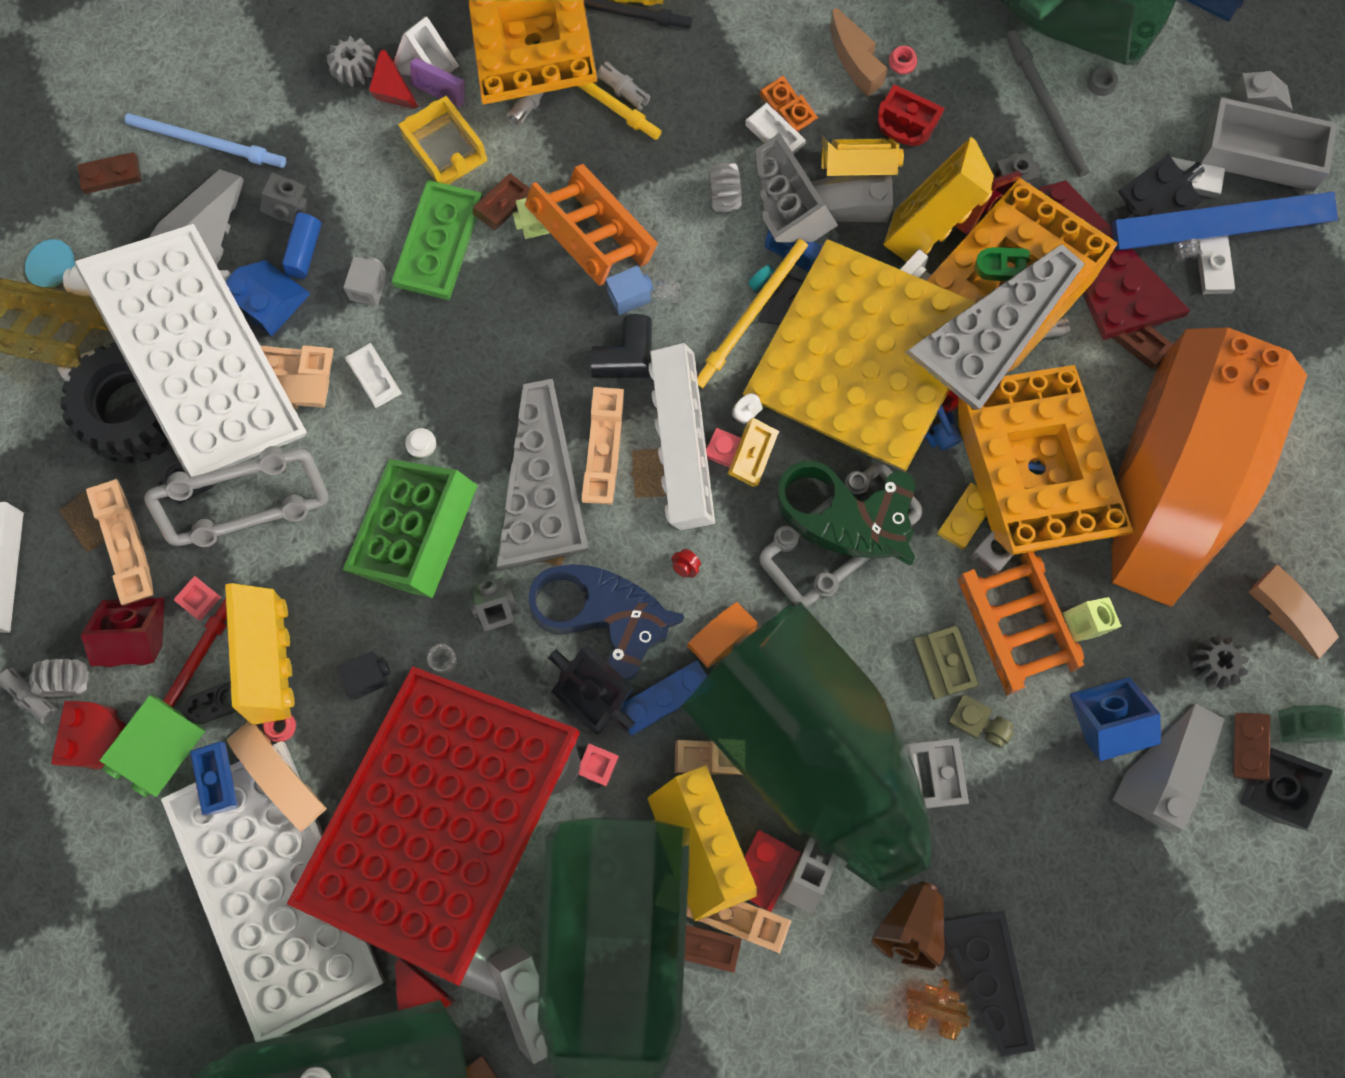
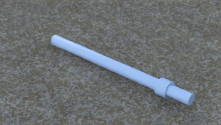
(254, 153)

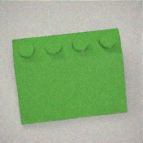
(411, 526)

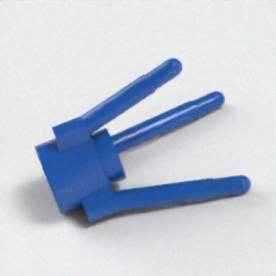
(945, 433)

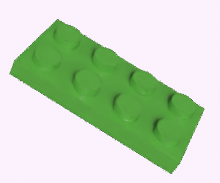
(437, 240)

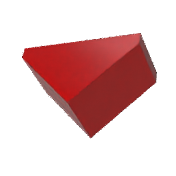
(389, 84)
(416, 988)

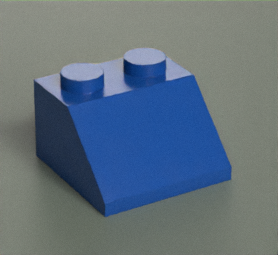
(265, 295)
(1117, 718)

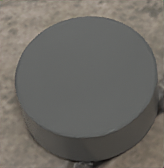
(1102, 81)

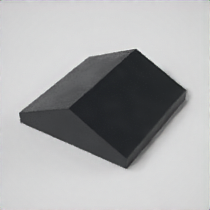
(1291, 792)

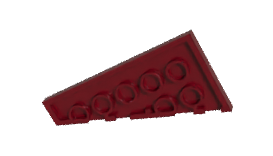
(1126, 290)

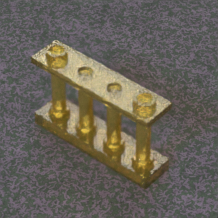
(49, 303)

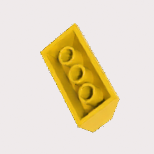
(940, 202)
(258, 653)
(716, 864)

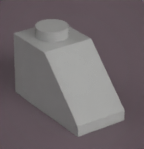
(1262, 90)

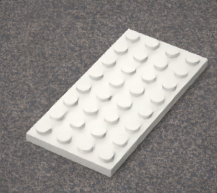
(190, 350)
(244, 873)

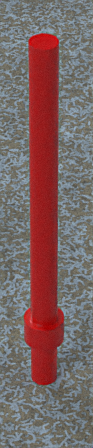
(215, 626)

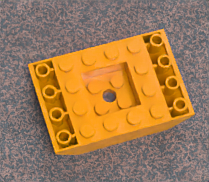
(514, 68)
(1030, 222)
(1050, 421)

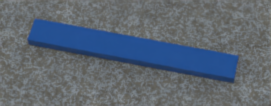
(1224, 220)

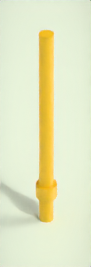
(633, 117)
(716, 359)

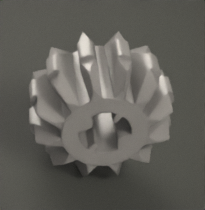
(351, 61)
(725, 187)
(59, 678)

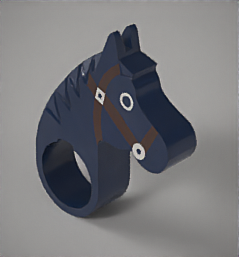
(612, 602)

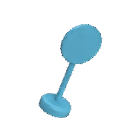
(48, 263)

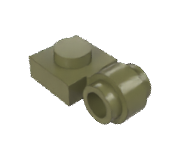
(973, 717)

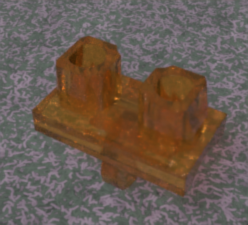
(938, 1004)

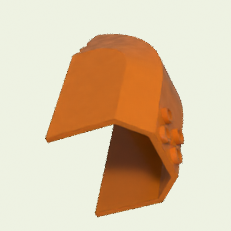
(1201, 455)

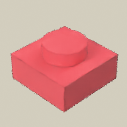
(722, 447)
(197, 598)
(598, 765)

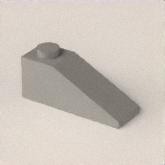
(810, 877)

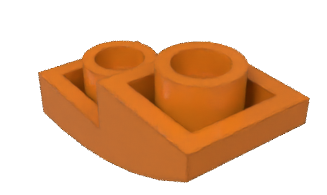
(787, 104)
(721, 634)

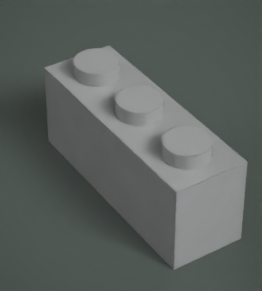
(519, 991)

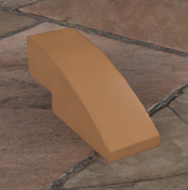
(856, 53)
(1294, 611)

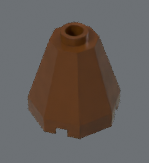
(914, 928)

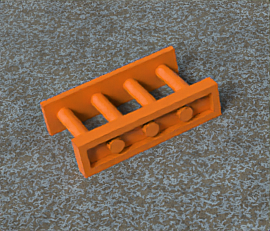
(605, 209)
(1000, 645)

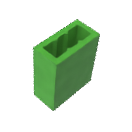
(151, 746)

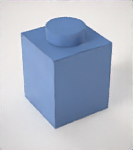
(629, 289)

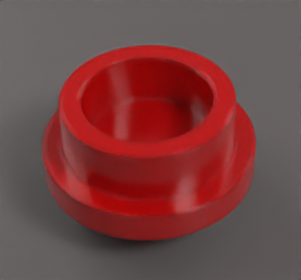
(686, 563)

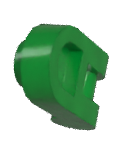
(992, 263)

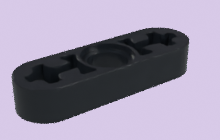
(204, 697)

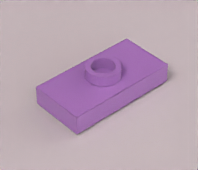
(436, 81)

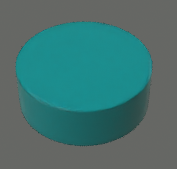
(760, 278)

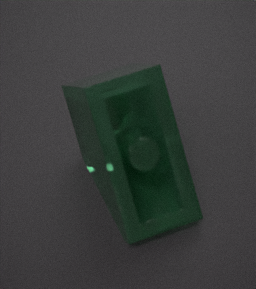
(1312, 724)

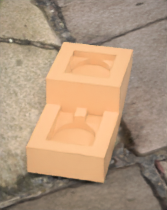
(305, 389)
(695, 754)

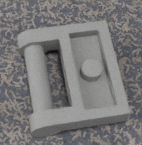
(945, 772)

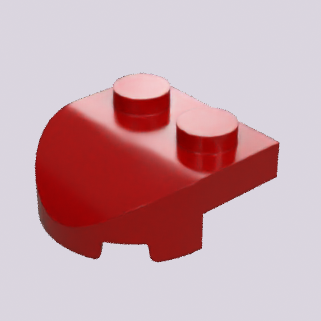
(908, 117)
(85, 734)

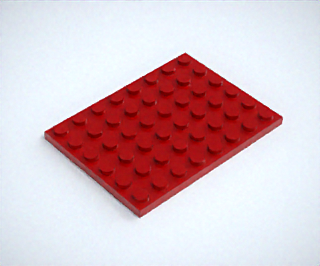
(435, 823)

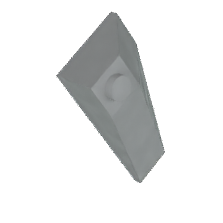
(1170, 775)

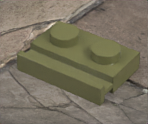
(945, 662)

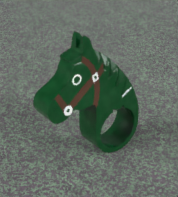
(854, 527)

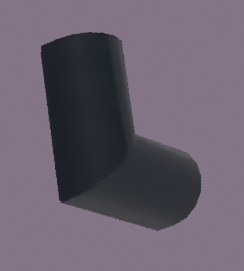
(632, 357)

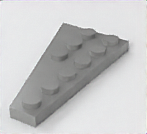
(986, 339)
(542, 497)

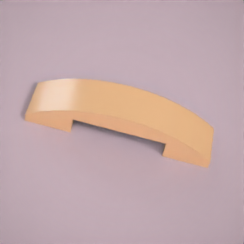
(309, 360)
(603, 446)
(122, 540)
(275, 776)
(750, 924)

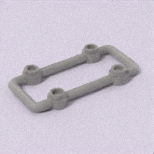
(205, 532)
(786, 538)

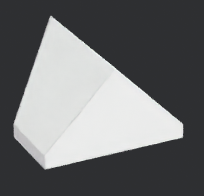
(425, 44)

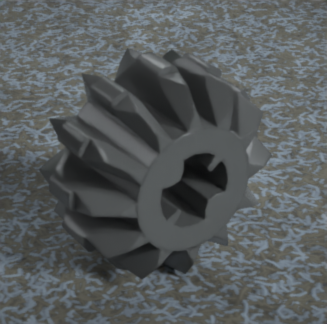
(1208, 656)

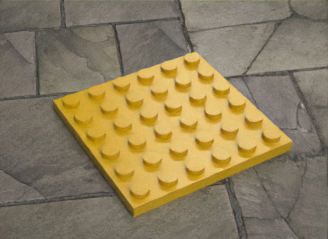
(844, 357)

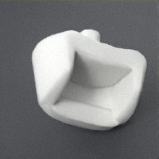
(747, 408)

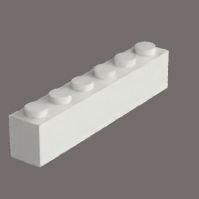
(681, 437)

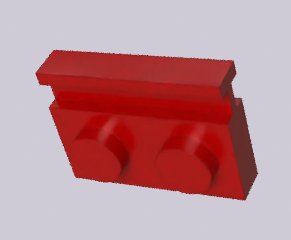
(770, 867)

